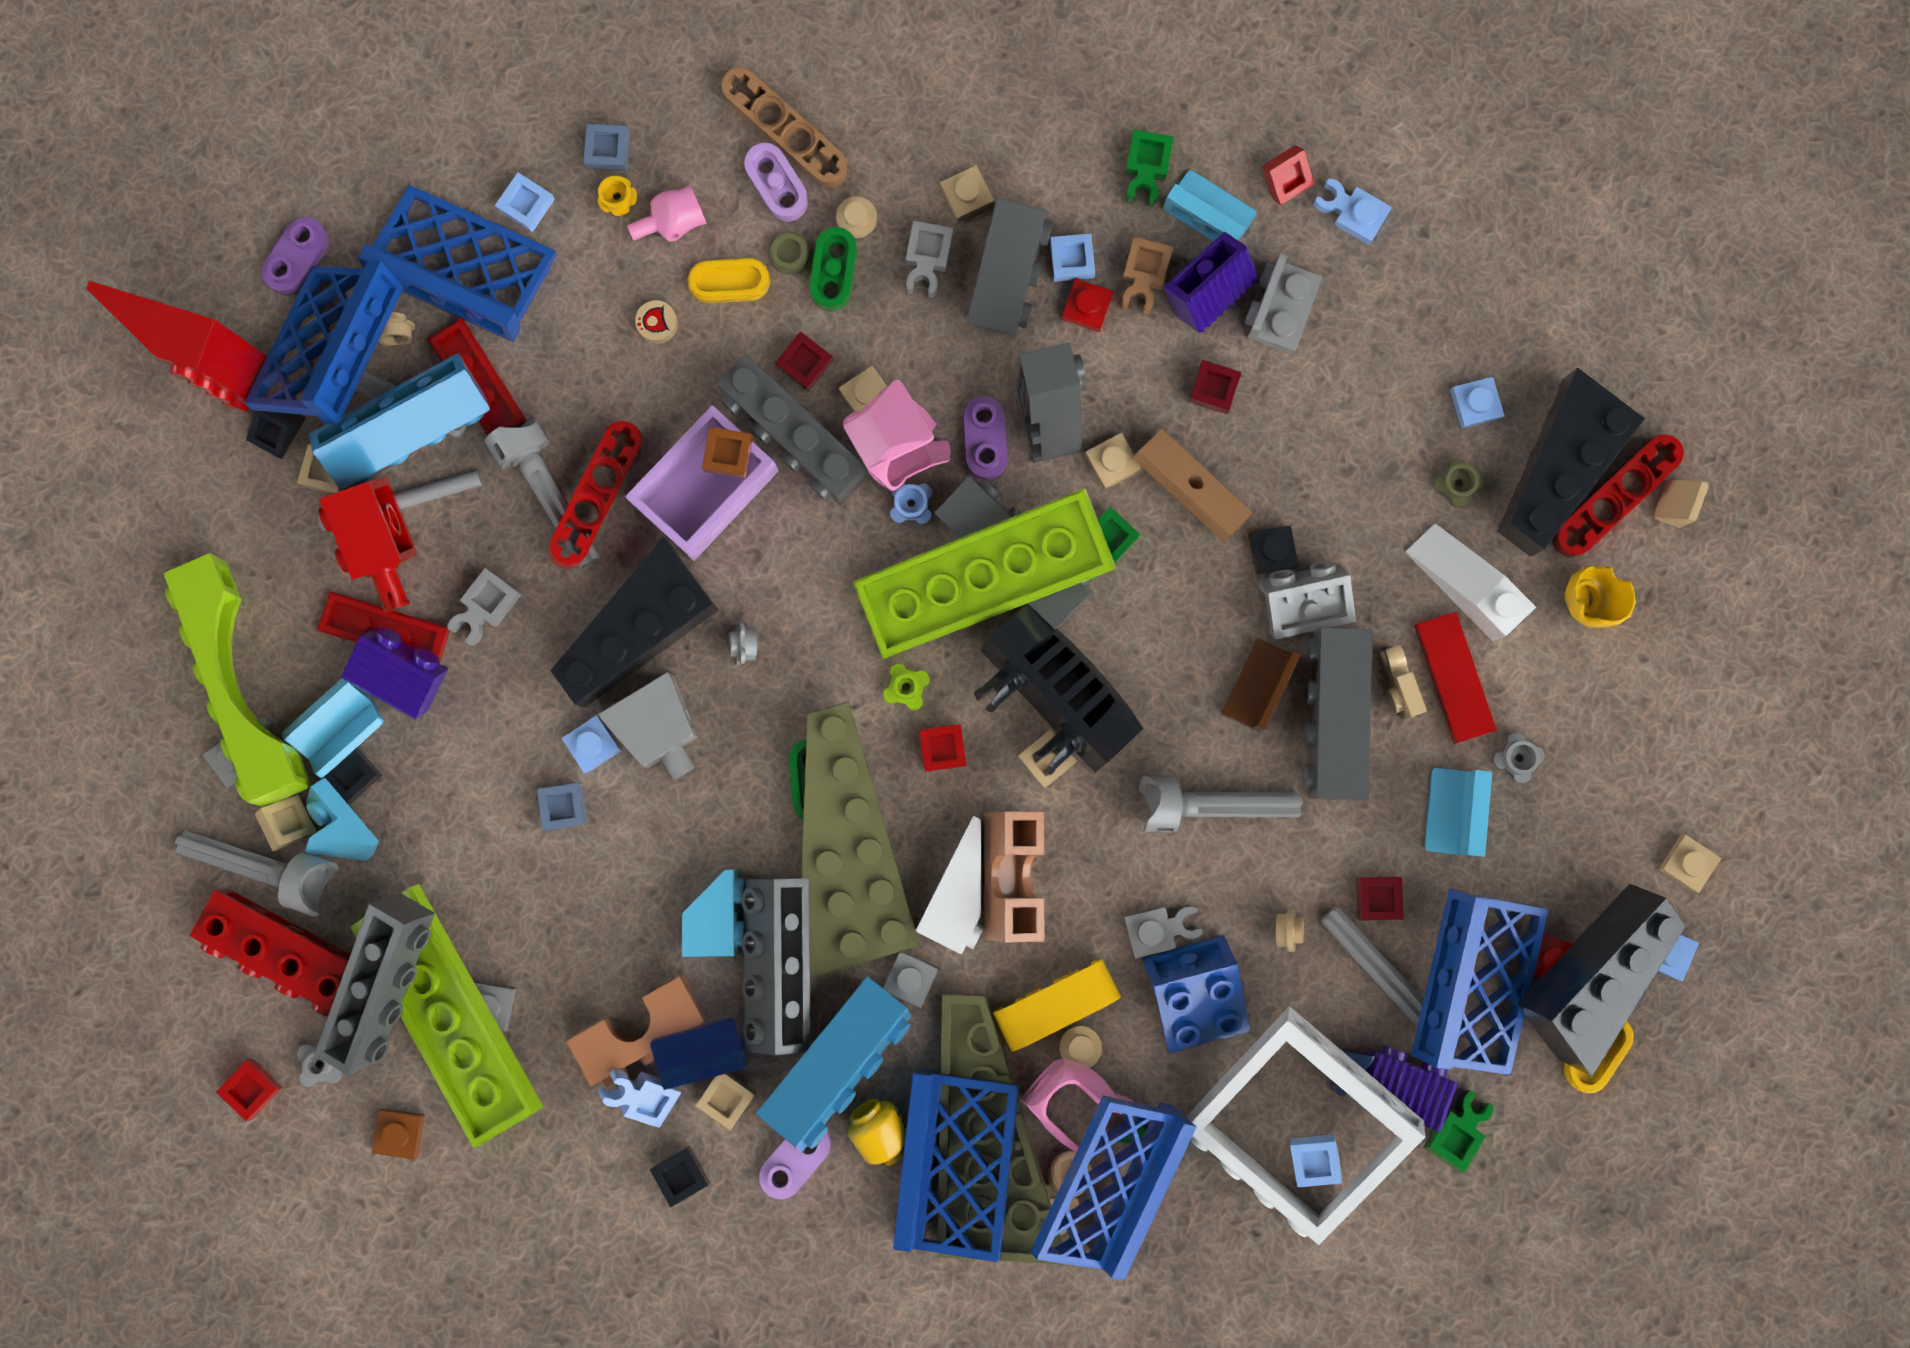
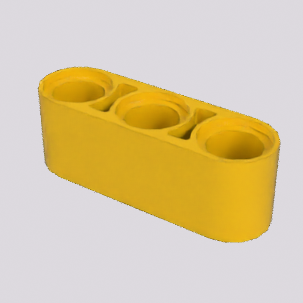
(1056, 1005)

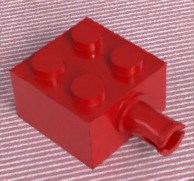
(370, 537)

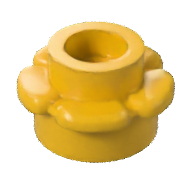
(611, 186)

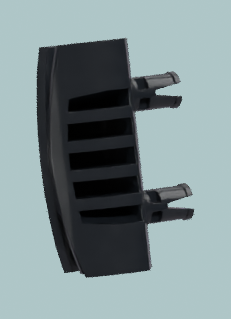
(1061, 687)

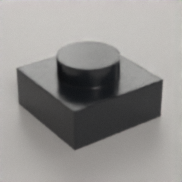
(1273, 550)
(353, 776)
(680, 1176)

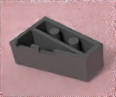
(1009, 267)
(1051, 400)

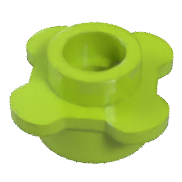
(900, 676)

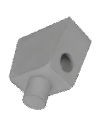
(654, 725)

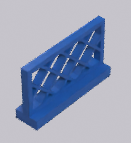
(451, 295)
(343, 350)
(1454, 978)
(919, 1161)
(1135, 1194)

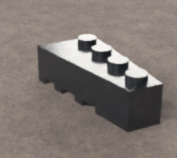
(1571, 454)
(637, 624)
(1602, 977)

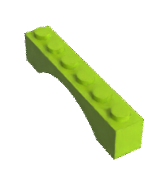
(207, 607)

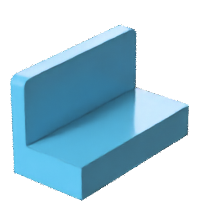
(1208, 208)
(334, 726)
(1458, 812)

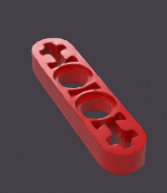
(597, 495)
(1618, 497)

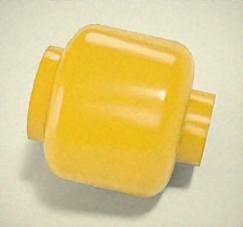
(878, 1132)

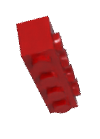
(271, 948)

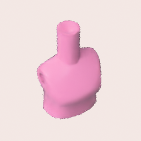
(671, 215)

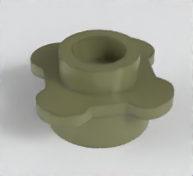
(1470, 482)

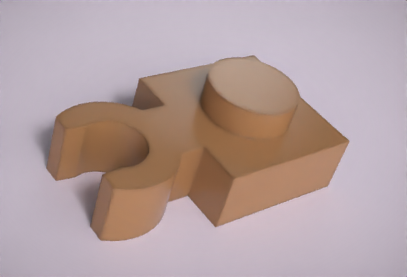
(1146, 270)

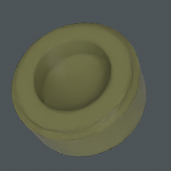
(789, 253)

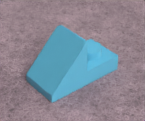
(344, 831)

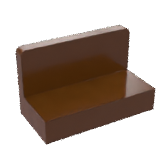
(1260, 685)

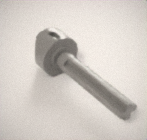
(522, 448)
(1169, 804)
(298, 881)

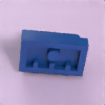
(1197, 993)

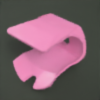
(895, 437)
(1056, 1076)

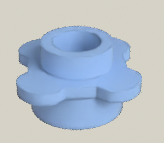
(919, 511)

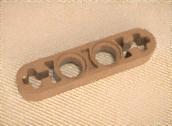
(782, 130)

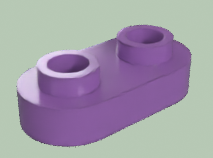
(296, 255)
(985, 437)

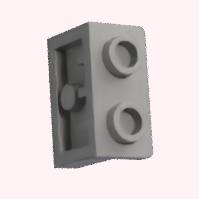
(1283, 306)
(1308, 599)

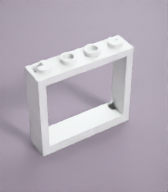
(1348, 1076)

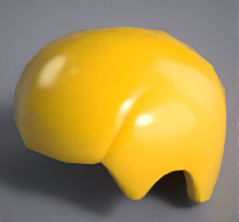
(1611, 602)

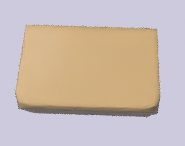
(1680, 502)

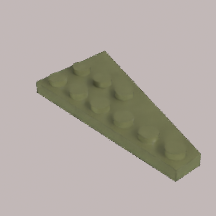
(846, 853)
(975, 1050)

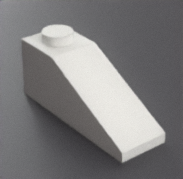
(1471, 582)
(957, 900)

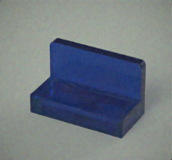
(699, 1053)

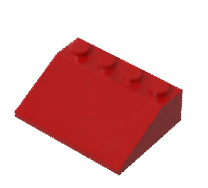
(188, 342)

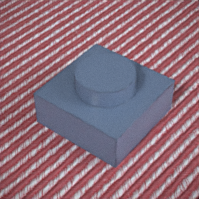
(606, 147)
(562, 806)

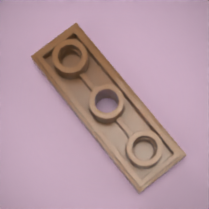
(1192, 485)

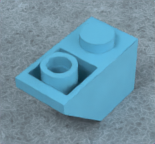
(712, 921)

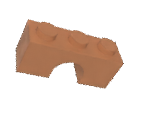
(1010, 905)
(605, 1048)

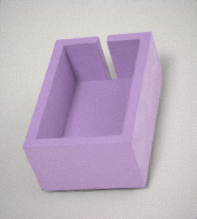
(697, 504)

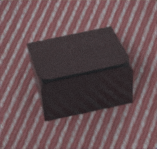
(274, 431)

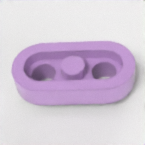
(778, 183)
(795, 1163)

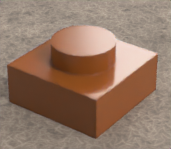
(727, 452)
(398, 1133)

